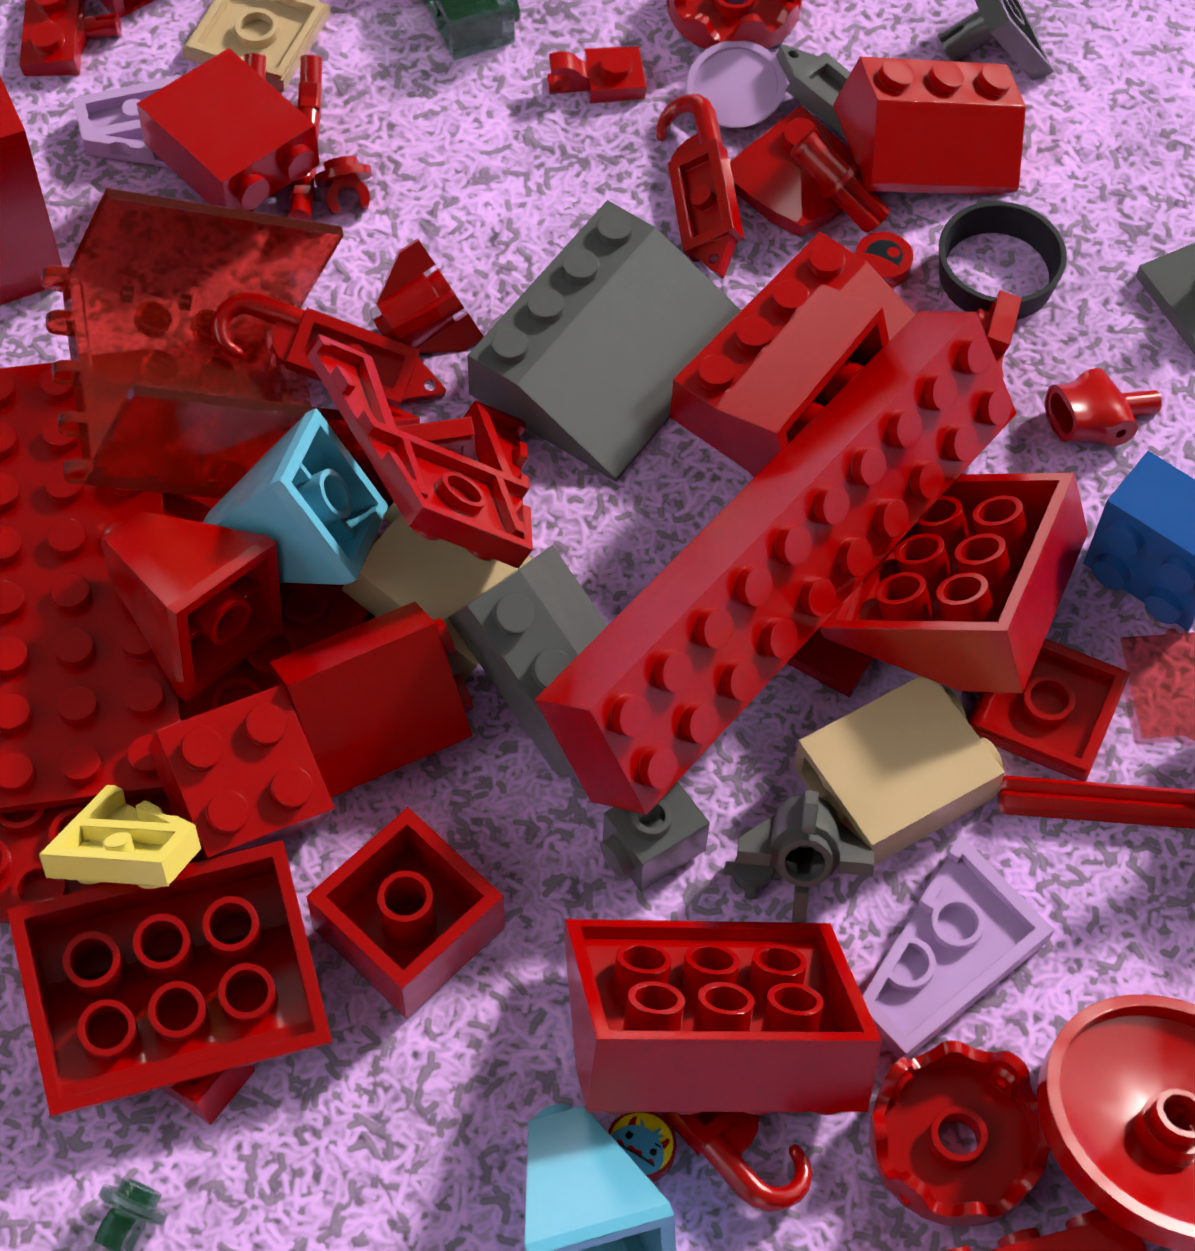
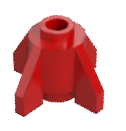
(422, 307)

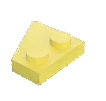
(121, 844)

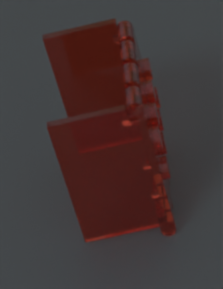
(148, 380)

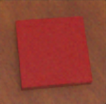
(1058, 715)

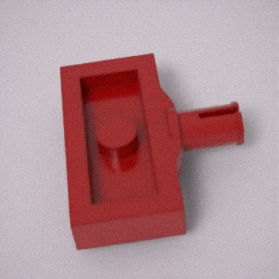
(57, 35)

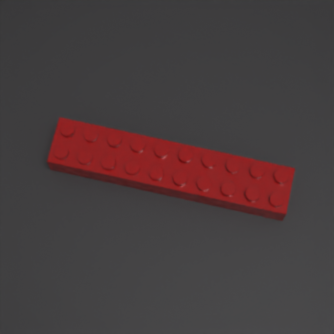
(776, 562)

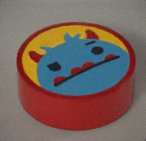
(647, 1141)

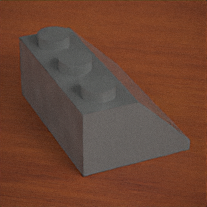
(527, 635)

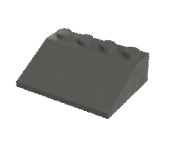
(600, 341)

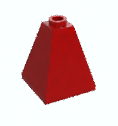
(195, 593)

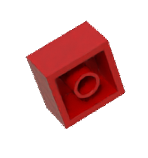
(241, 774)
(406, 912)

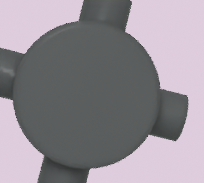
(751, 877)

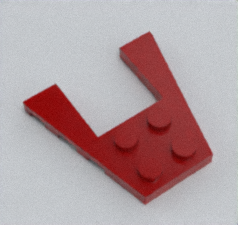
(434, 487)

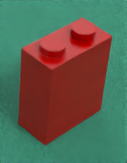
(229, 133)
(377, 696)

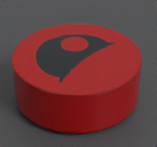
(888, 255)

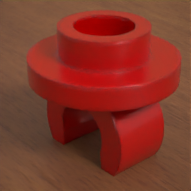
(344, 175)

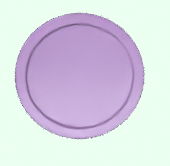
(739, 80)

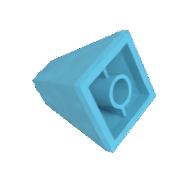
(310, 502)
(588, 1190)

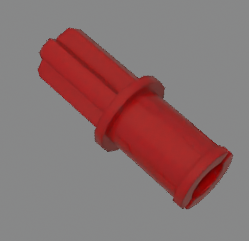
(839, 181)

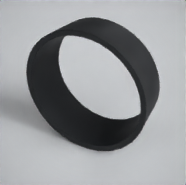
(1005, 219)

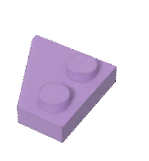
(112, 123)

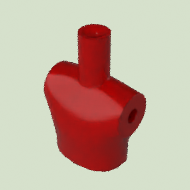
(1096, 409)

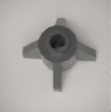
(808, 840)

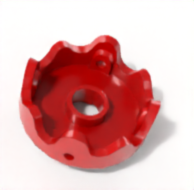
(717, 21)
(968, 1087)

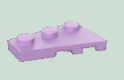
(952, 951)

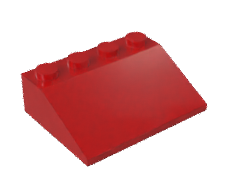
(735, 348)
(971, 583)
(168, 980)
(717, 1018)

